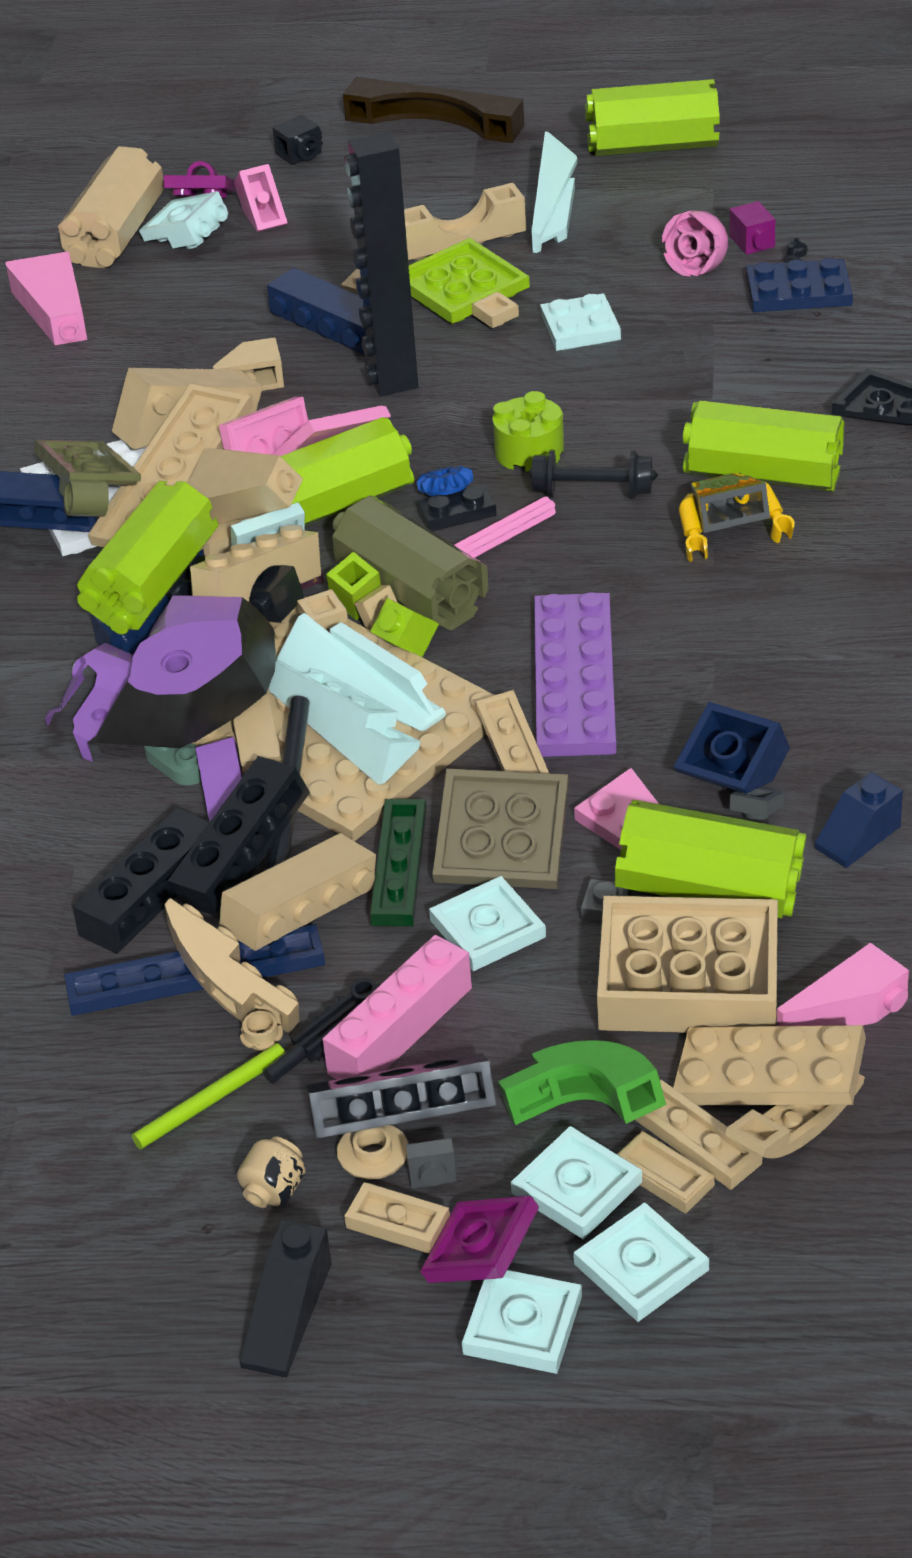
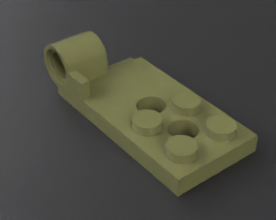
(85, 472)

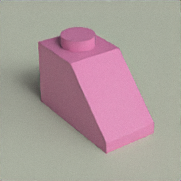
(260, 198)

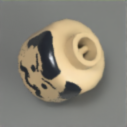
(271, 1172)

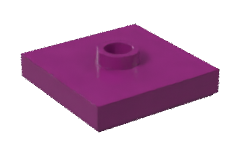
(479, 1239)

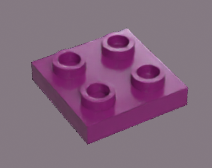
(191, 184)

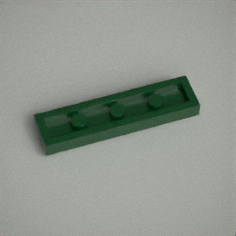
(398, 862)

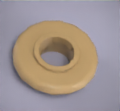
(373, 1164)

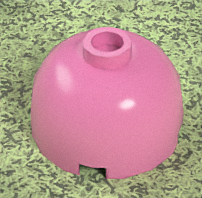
(694, 243)

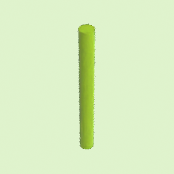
(206, 1097)

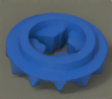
(445, 480)

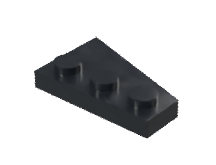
(876, 398)

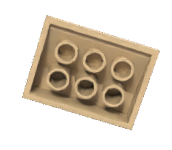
(687, 963)

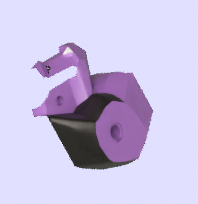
(184, 681)

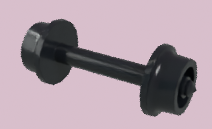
(546, 473)

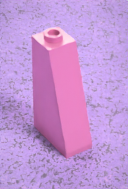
(49, 295)

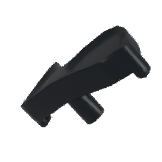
(795, 250)

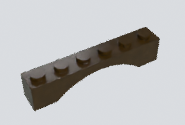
(485, 114)

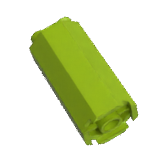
(652, 117)
(764, 444)
(350, 468)
(147, 556)
(708, 856)

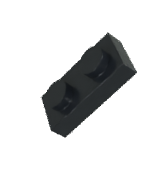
(456, 508)

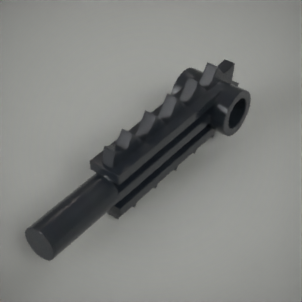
(309, 1039)

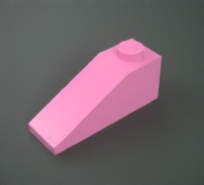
(851, 994)

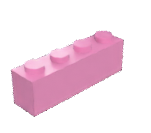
(399, 1011)

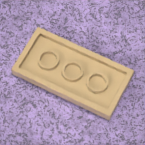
(771, 1065)

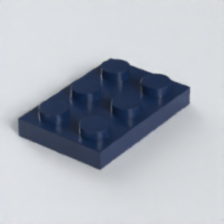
(799, 285)

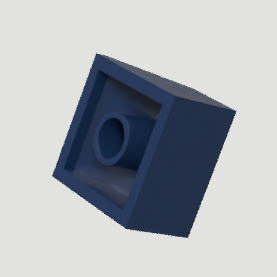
(733, 749)

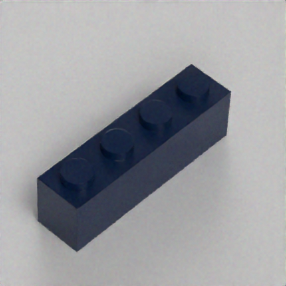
(318, 307)
(35, 502)

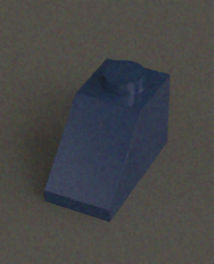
(861, 819)

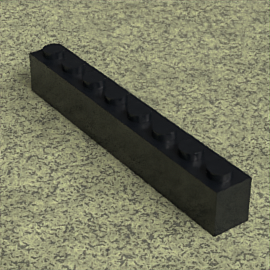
(382, 263)

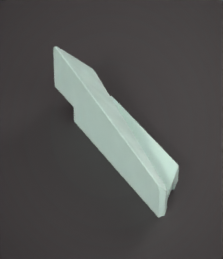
(554, 193)
(362, 666)
(348, 720)

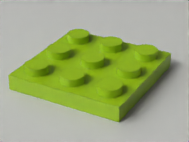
(460, 276)

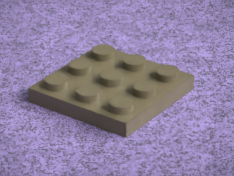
(501, 827)

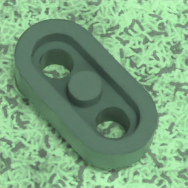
(176, 763)

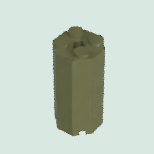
(413, 560)

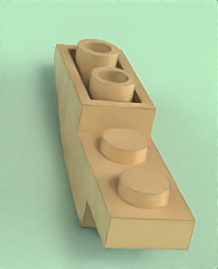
(216, 965)

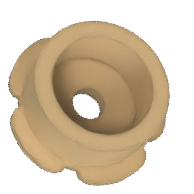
(260, 1030)

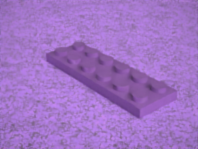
(574, 675)

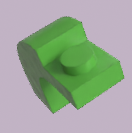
(584, 1072)

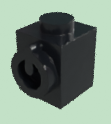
(297, 140)

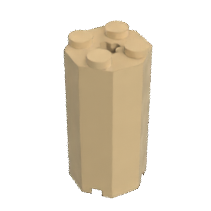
(111, 208)

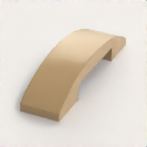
(784, 1127)

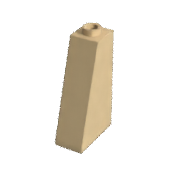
(244, 483)

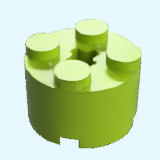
(526, 429)

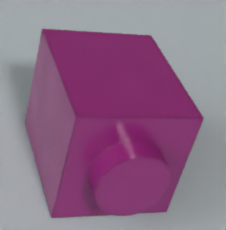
(752, 227)

